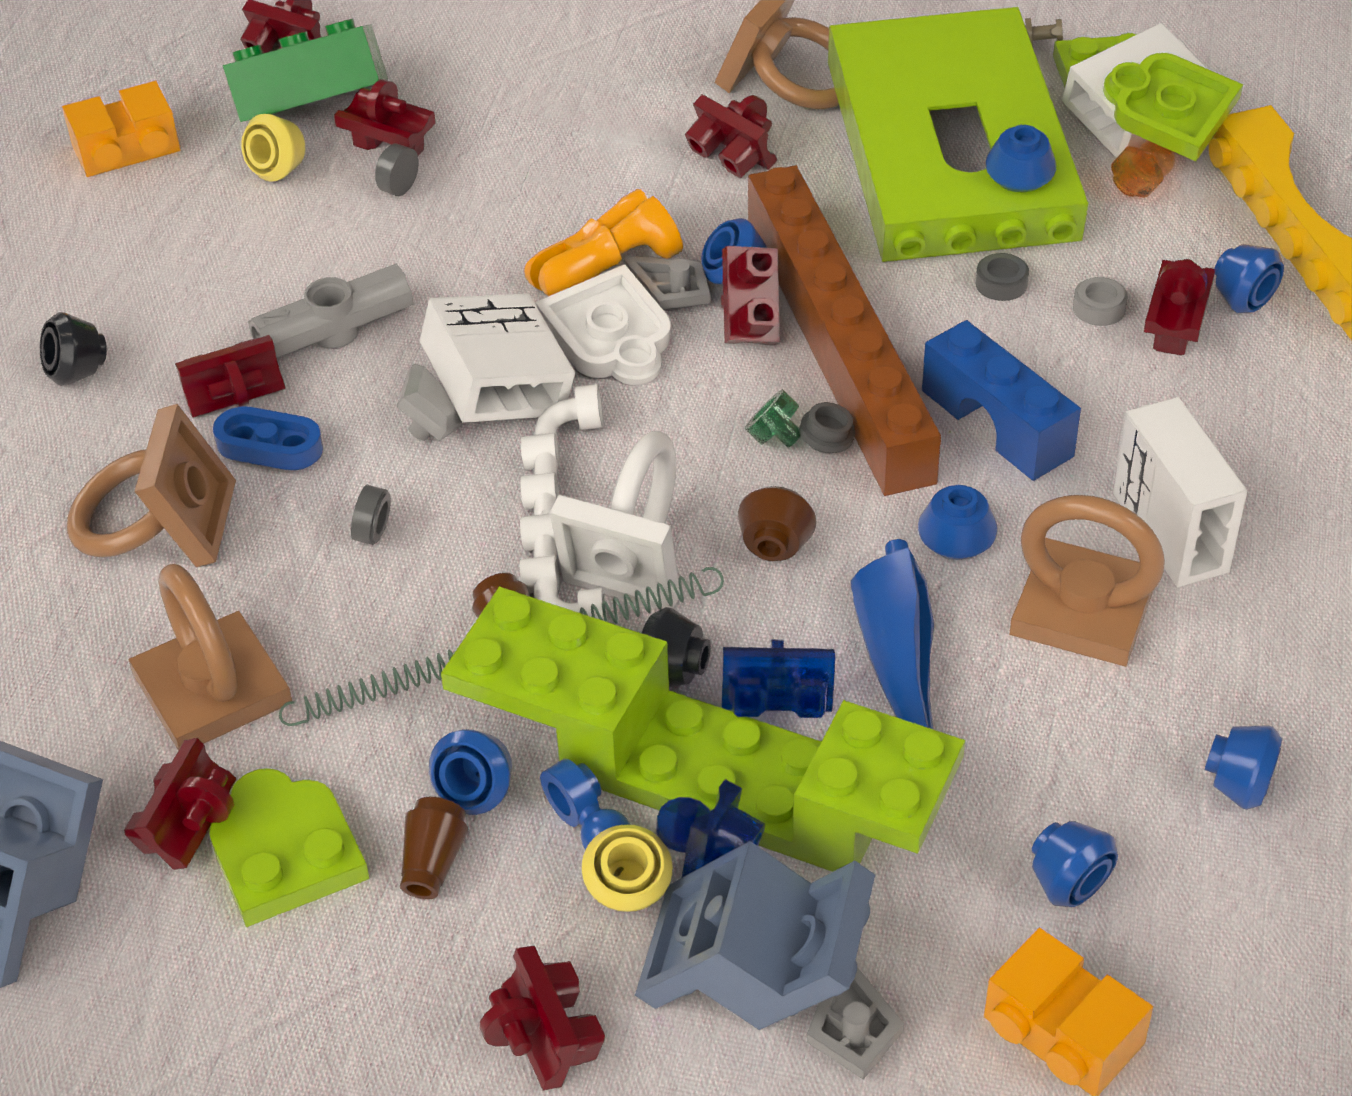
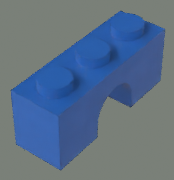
(1030, 416)

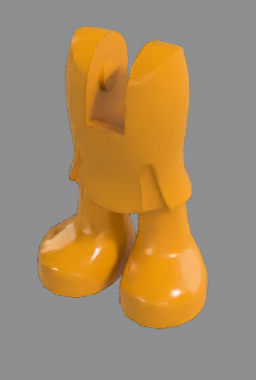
(601, 242)

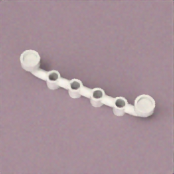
(541, 491)

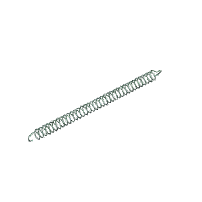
(440, 661)

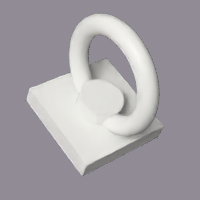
(612, 544)

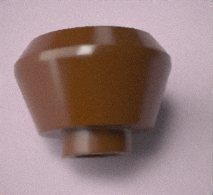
(775, 522)

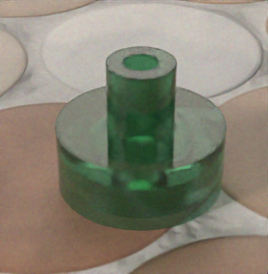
(775, 420)

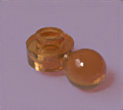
(1142, 168)

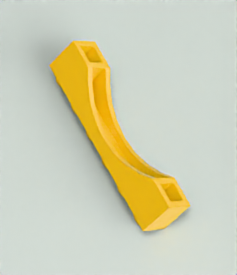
(1254, 157)

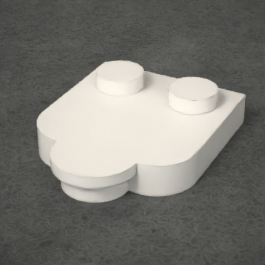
(609, 327)

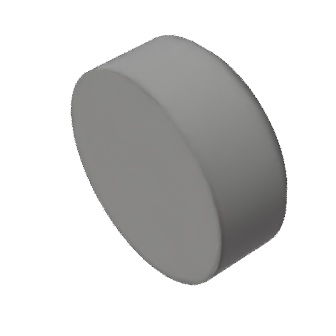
(1100, 301)

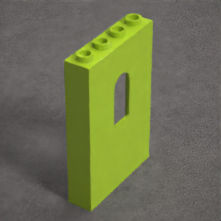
(917, 203)

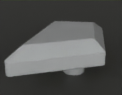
(671, 281)
(427, 405)
(855, 1027)

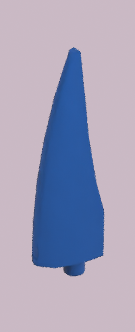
(897, 629)

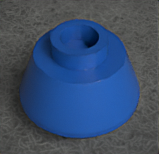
(1021, 159)
(729, 233)
(1248, 276)
(958, 523)
(1245, 763)
(471, 770)
(1073, 861)

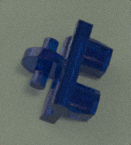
(778, 680)
(705, 834)

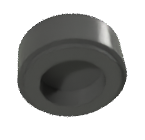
(396, 169)
(1002, 276)
(370, 514)

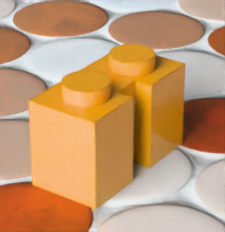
(121, 131)
(1066, 1014)

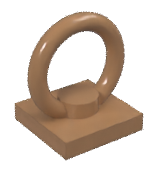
(759, 43)
(178, 483)
(1081, 595)
(212, 671)

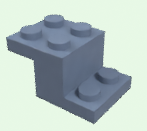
(43, 843)
(757, 936)

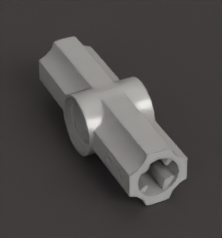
(334, 310)

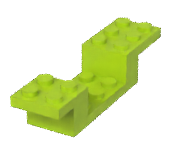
(651, 745)

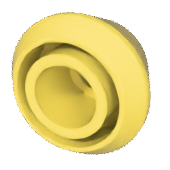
(272, 146)
(627, 868)

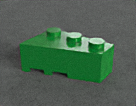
(304, 69)

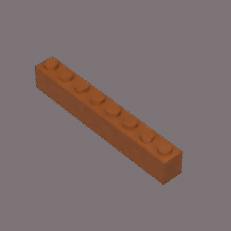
(845, 333)

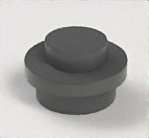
(828, 428)

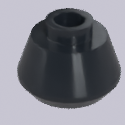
(70, 348)
(685, 644)

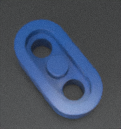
(268, 438)

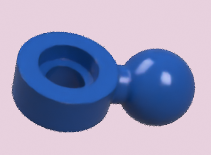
(574, 795)

